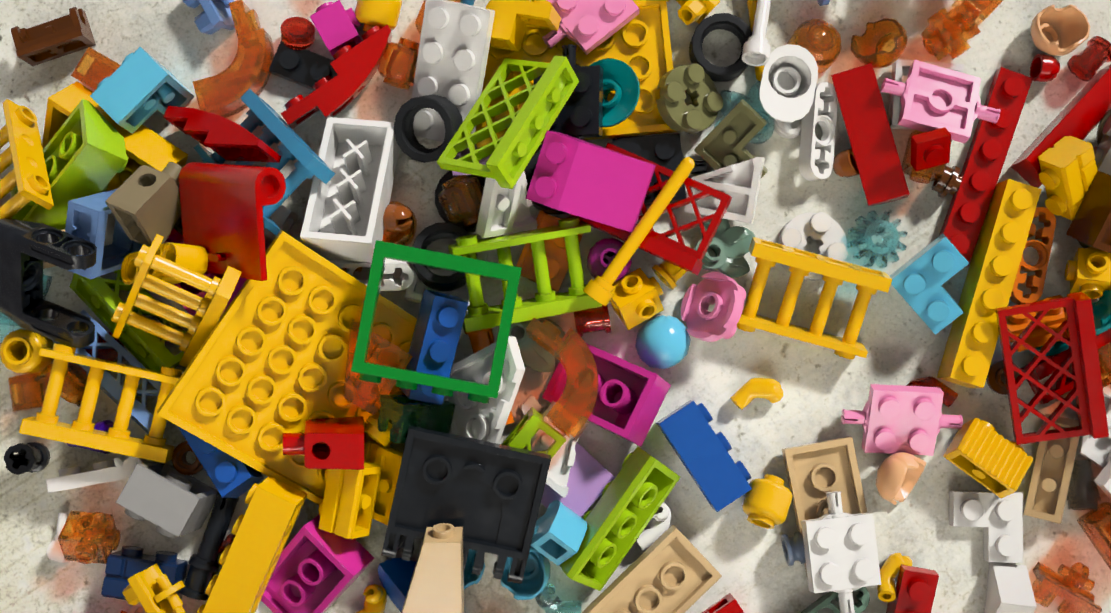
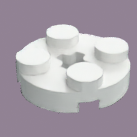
(817, 227)

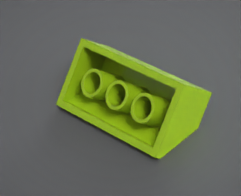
(78, 163)
(620, 518)

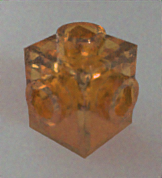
(949, 33)
(89, 537)

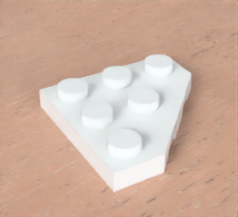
(489, 419)

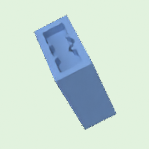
(88, 221)

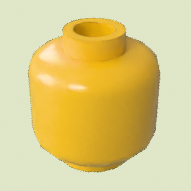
(378, 13)
(21, 351)
(767, 502)

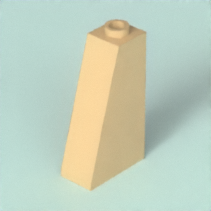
(438, 573)

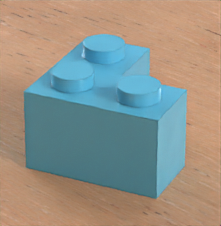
(139, 91)
(922, 279)

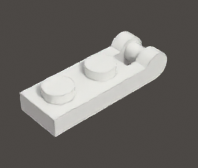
(102, 472)

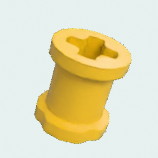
(668, 273)

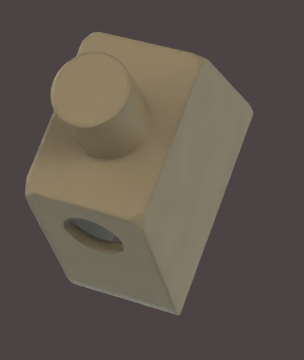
(148, 203)

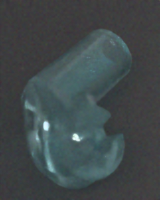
(553, 604)

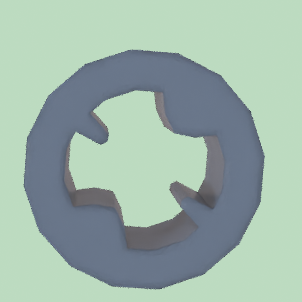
(793, 548)

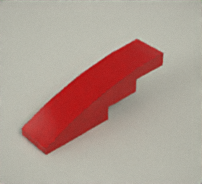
(221, 135)

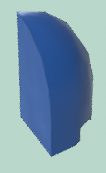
(396, 578)

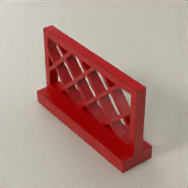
(660, 244)
(1084, 364)

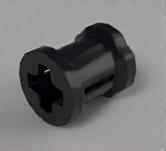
(18, 462)

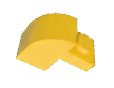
(513, 17)

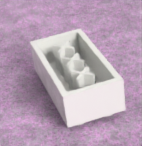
(349, 210)

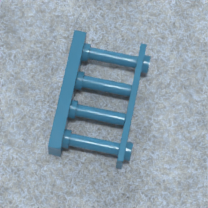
(290, 148)

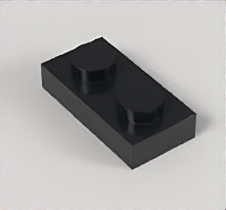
(300, 66)

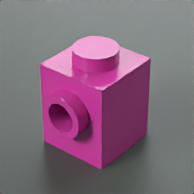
(336, 26)

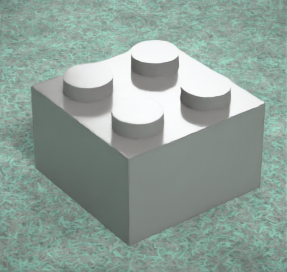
(167, 499)

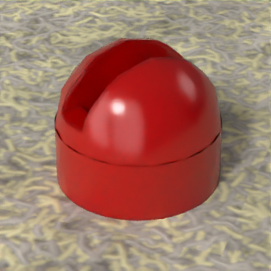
(1044, 68)

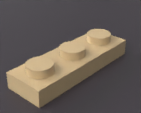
(1052, 475)

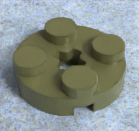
(704, 96)

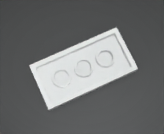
(451, 60)

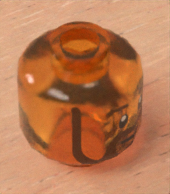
(399, 63)
(461, 199)

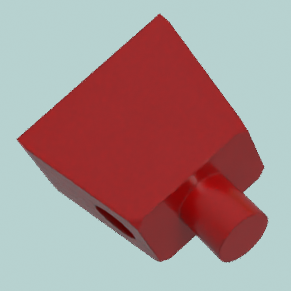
(343, 443)

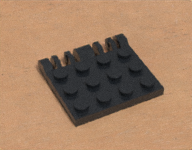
(474, 486)

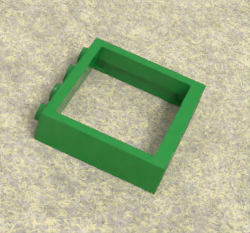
(410, 379)

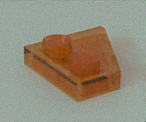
(380, 351)

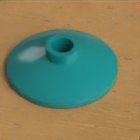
(622, 80)

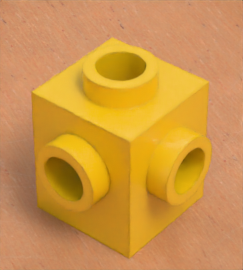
(1089, 272)
(636, 298)

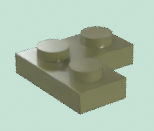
(728, 139)

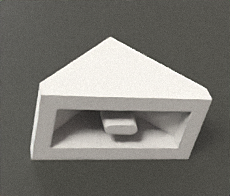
(1009, 589)

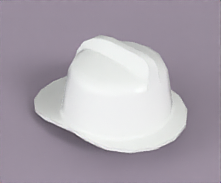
(788, 83)

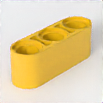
(186, 255)

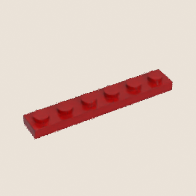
(985, 161)

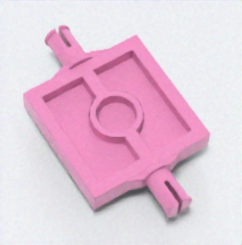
(590, 21)
(940, 99)
(902, 419)

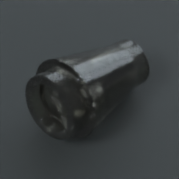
(1083, 491)

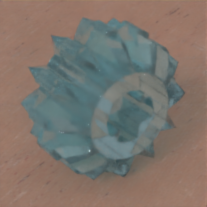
(877, 252)

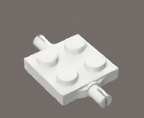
(840, 552)

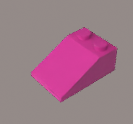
(590, 181)
(626, 395)
(314, 571)

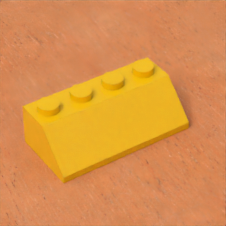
(142, 146)

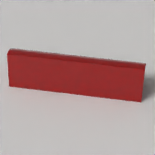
(1074, 120)
(870, 135)

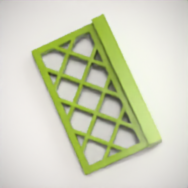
(526, 126)

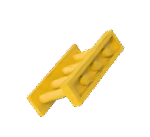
(28, 161)
(800, 265)
(208, 308)
(82, 430)

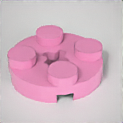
(728, 307)

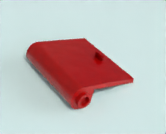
(226, 213)

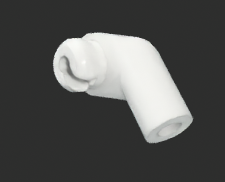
(655, 528)

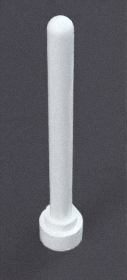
(757, 50)

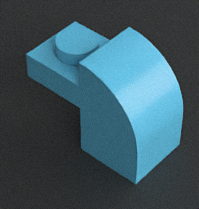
(558, 533)

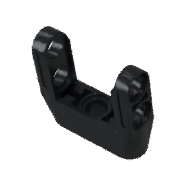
(22, 254)

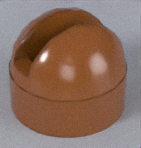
(845, 164)
(397, 218)

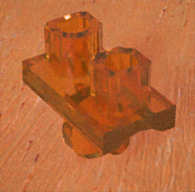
(1070, 587)

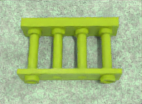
(546, 301)

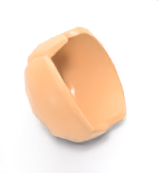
(1059, 30)
(898, 476)

